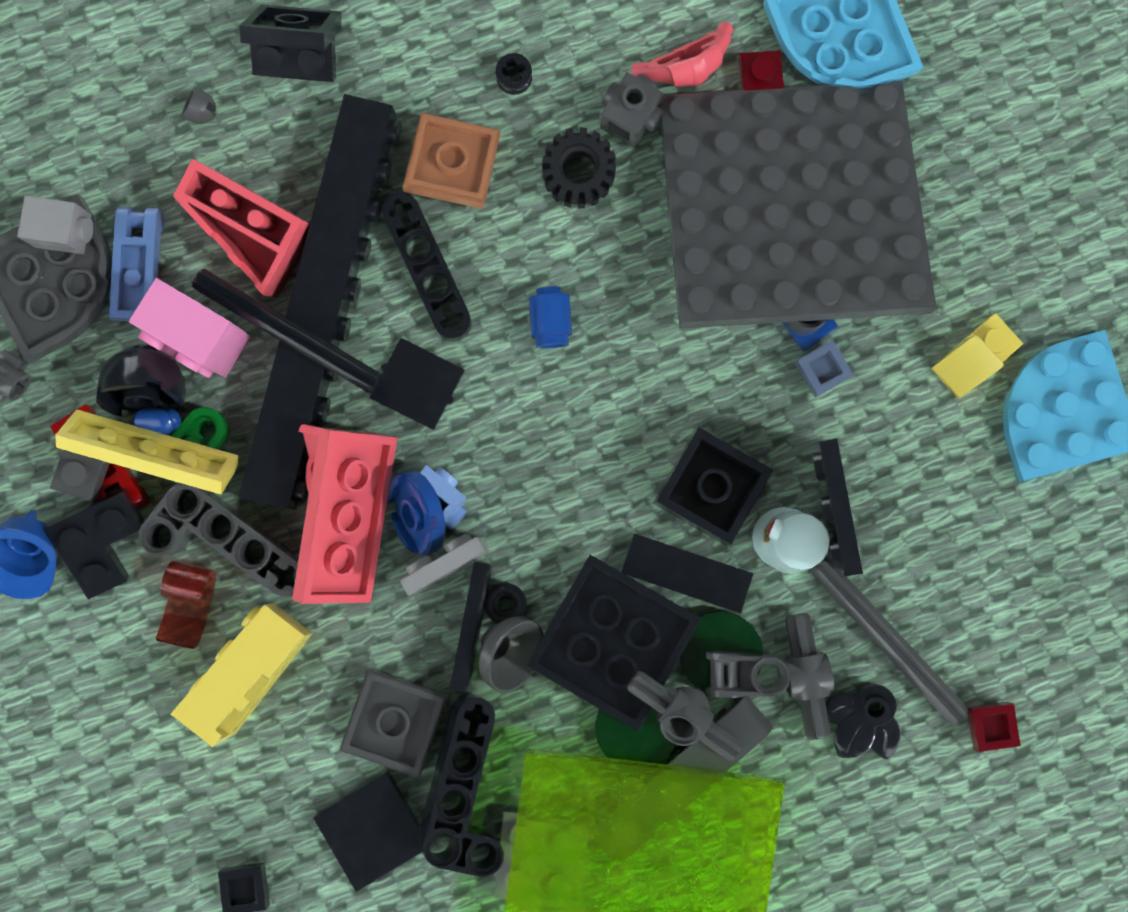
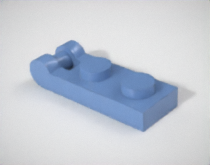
(133, 259)

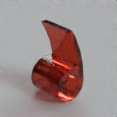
(188, 604)

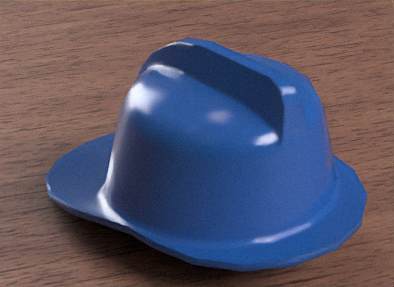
(26, 557)

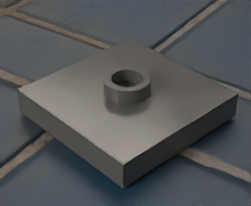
(393, 722)

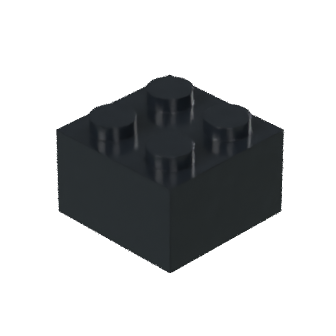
(713, 486)

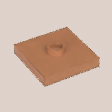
(451, 161)

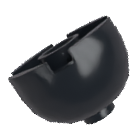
(140, 380)

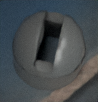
(198, 107)

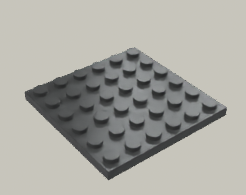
(794, 205)

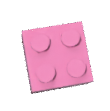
(188, 329)

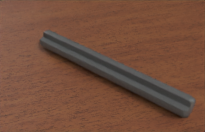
(890, 641)

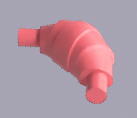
(690, 63)

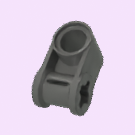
(742, 675)

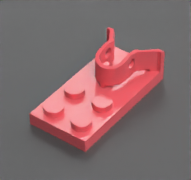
(344, 514)

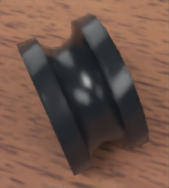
(521, 64)

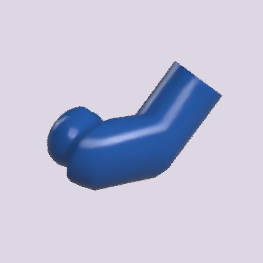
(157, 420)

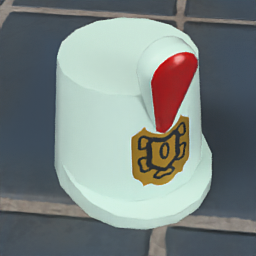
(790, 540)

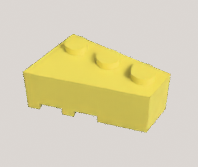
(242, 674)

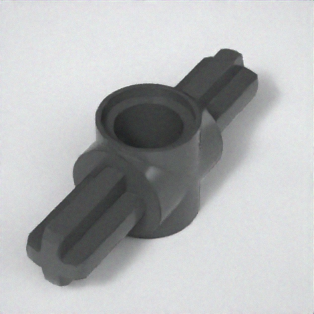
(809, 676)
(685, 716)

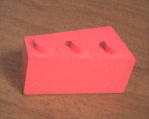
(249, 227)

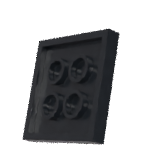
(837, 508)
(607, 635)

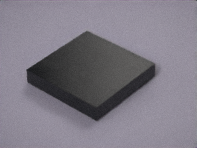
(370, 831)

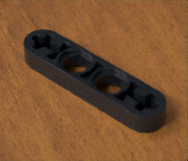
(428, 266)

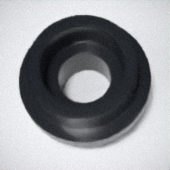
(500, 590)

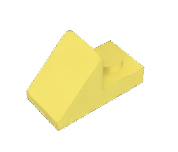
(977, 356)

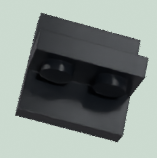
(292, 42)

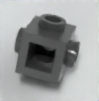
(631, 108)

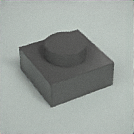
(79, 475)

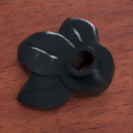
(860, 728)

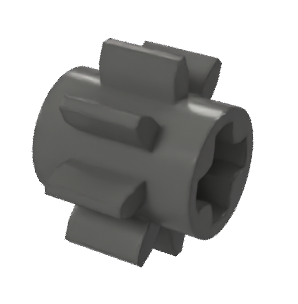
(13, 378)

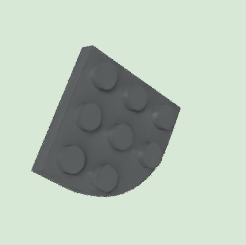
(52, 293)

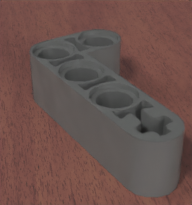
(203, 523)

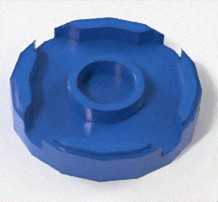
(418, 513)

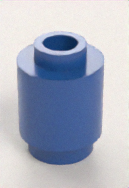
(550, 317)

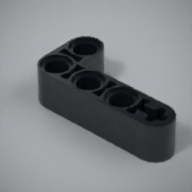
(465, 780)

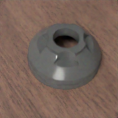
(506, 668)

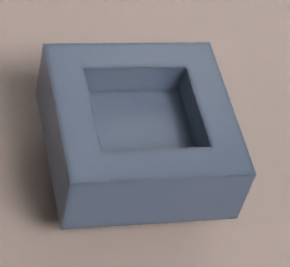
(824, 368)

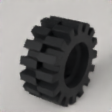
(578, 144)

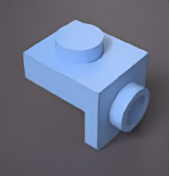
(448, 495)

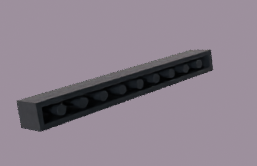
(322, 298)

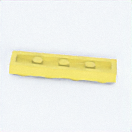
(147, 451)

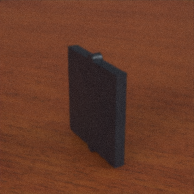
(417, 383)

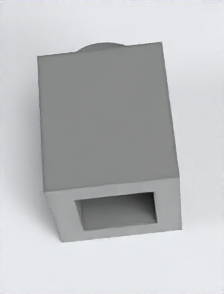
(55, 225)

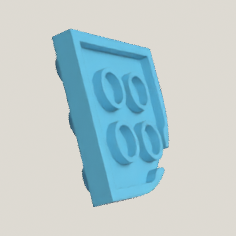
(845, 40)
(1066, 408)

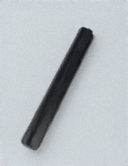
(286, 330)

